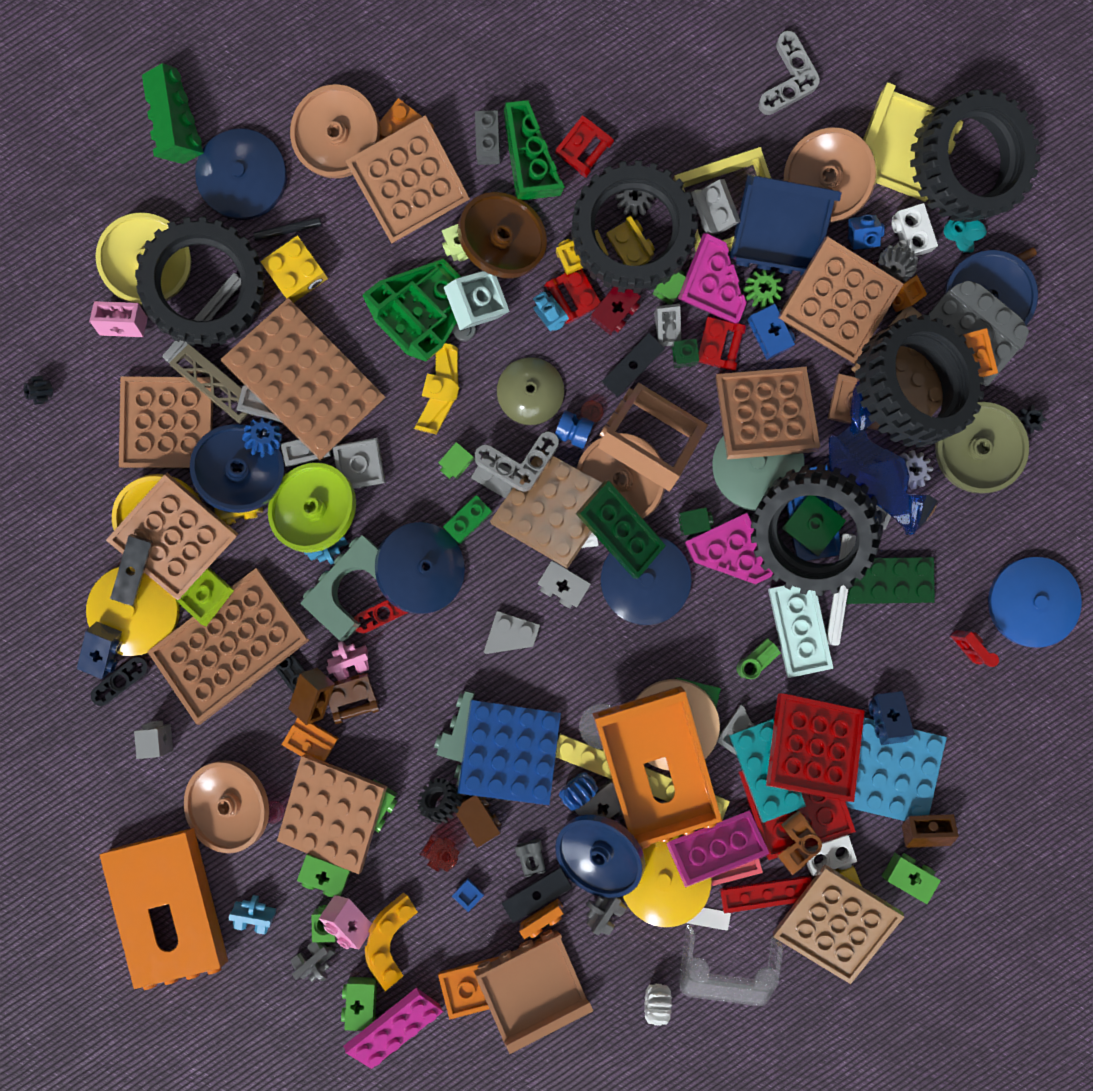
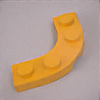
(381, 933)

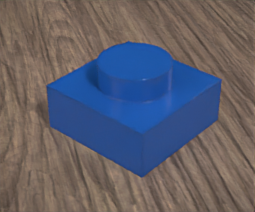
(468, 895)

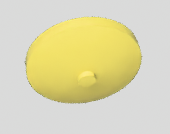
(119, 251)

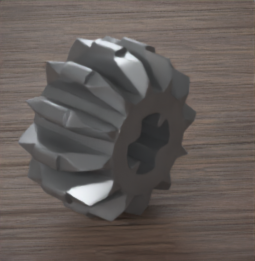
(626, 201)
(898, 262)

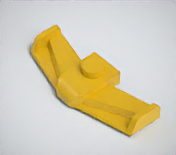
(441, 390)

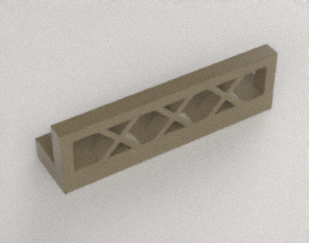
(218, 379)

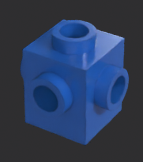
(865, 232)

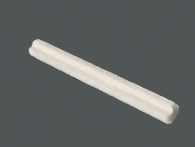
(840, 598)

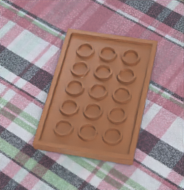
(303, 378)
(232, 652)

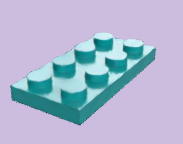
(753, 753)

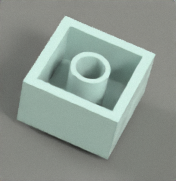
(476, 299)

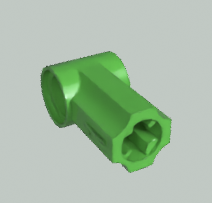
(759, 658)

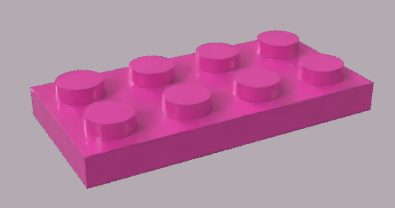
(717, 849)
(393, 1028)

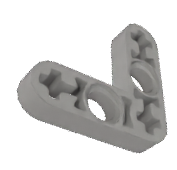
(798, 75)
(525, 468)

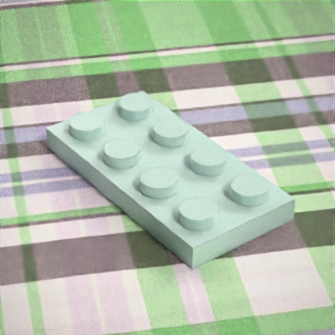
(800, 631)

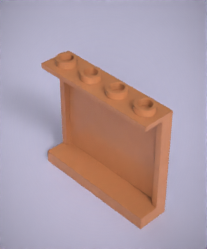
(532, 990)

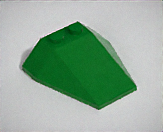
(415, 308)

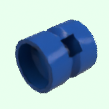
(574, 429)

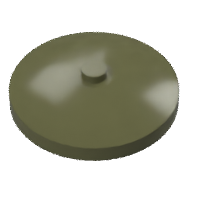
(986, 453)

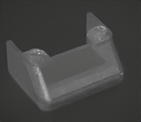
(698, 983)

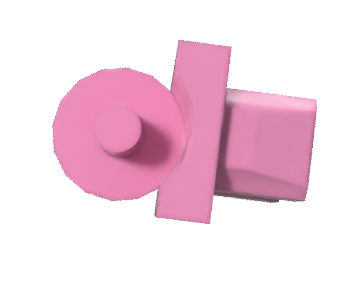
(346, 657)

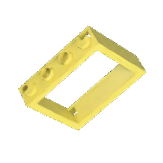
(706, 172)

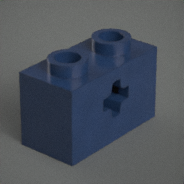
(99, 650)
(891, 718)

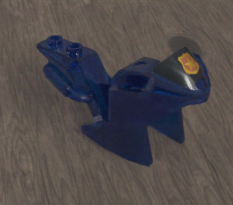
(879, 470)

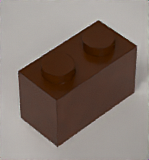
(311, 696)
(478, 819)
(930, 831)

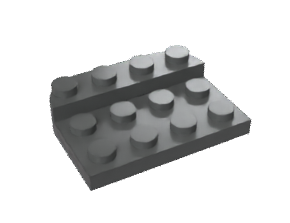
(974, 308)

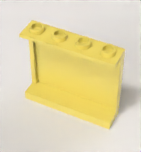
(891, 137)

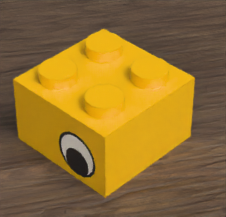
(294, 269)

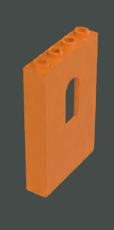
(650, 731)
(155, 875)

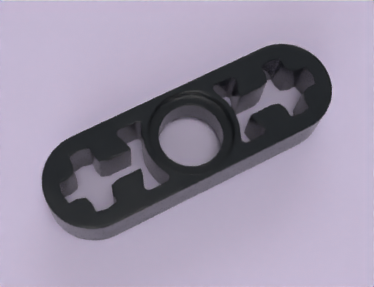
(111, 696)

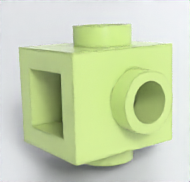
(452, 244)

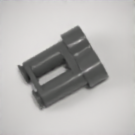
(527, 849)

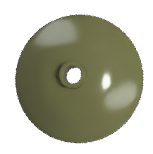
(535, 406)

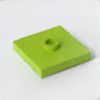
(206, 596)

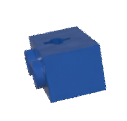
(772, 343)

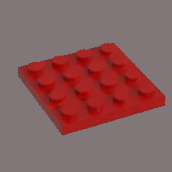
(815, 748)
(826, 816)

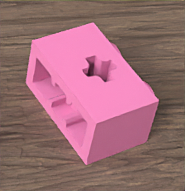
(118, 319)
(345, 922)

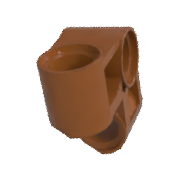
(799, 830)

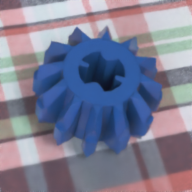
(267, 443)
(578, 791)

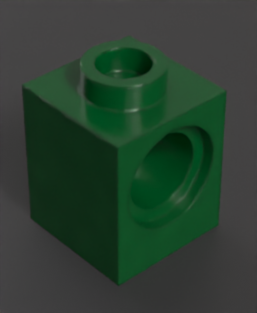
(685, 353)
(695, 521)

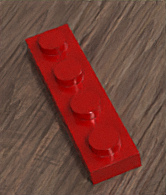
(763, 894)

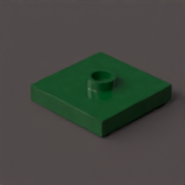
(813, 524)

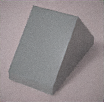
(668, 324)

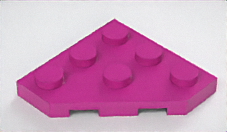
(713, 281)
(729, 550)

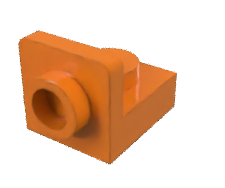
(909, 294)

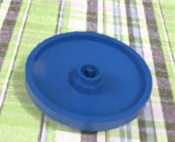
(1034, 602)

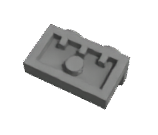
(715, 207)
(491, 481)

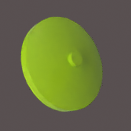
(312, 507)

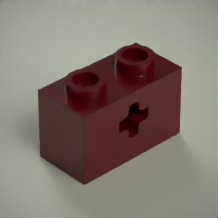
(604, 314)

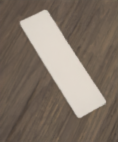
(712, 918)

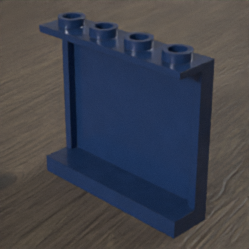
(781, 224)

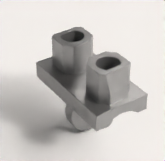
(601, 912)
(304, 967)

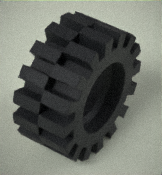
(446, 807)

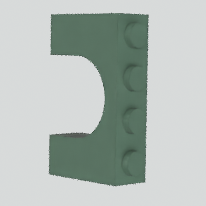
(323, 599)

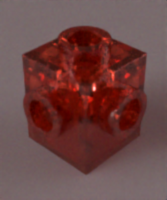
(440, 853)

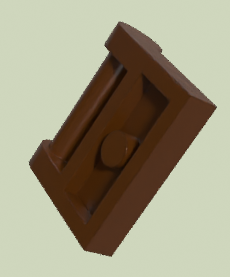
(350, 691)

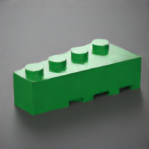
(171, 116)
(531, 163)

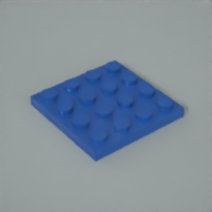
(509, 753)

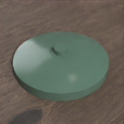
(747, 479)

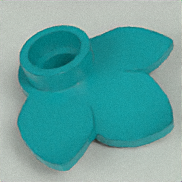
(966, 233)

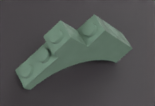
(452, 743)

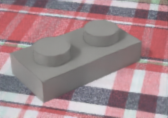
(297, 453)

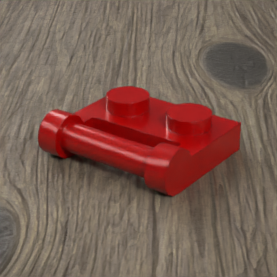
(578, 141)
(579, 291)
(713, 342)
(972, 646)

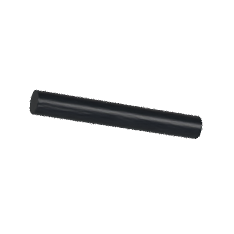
(286, 229)

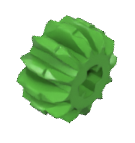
(770, 293)

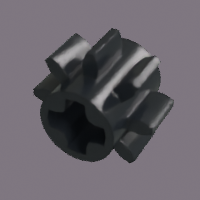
(38, 390)
(1035, 422)

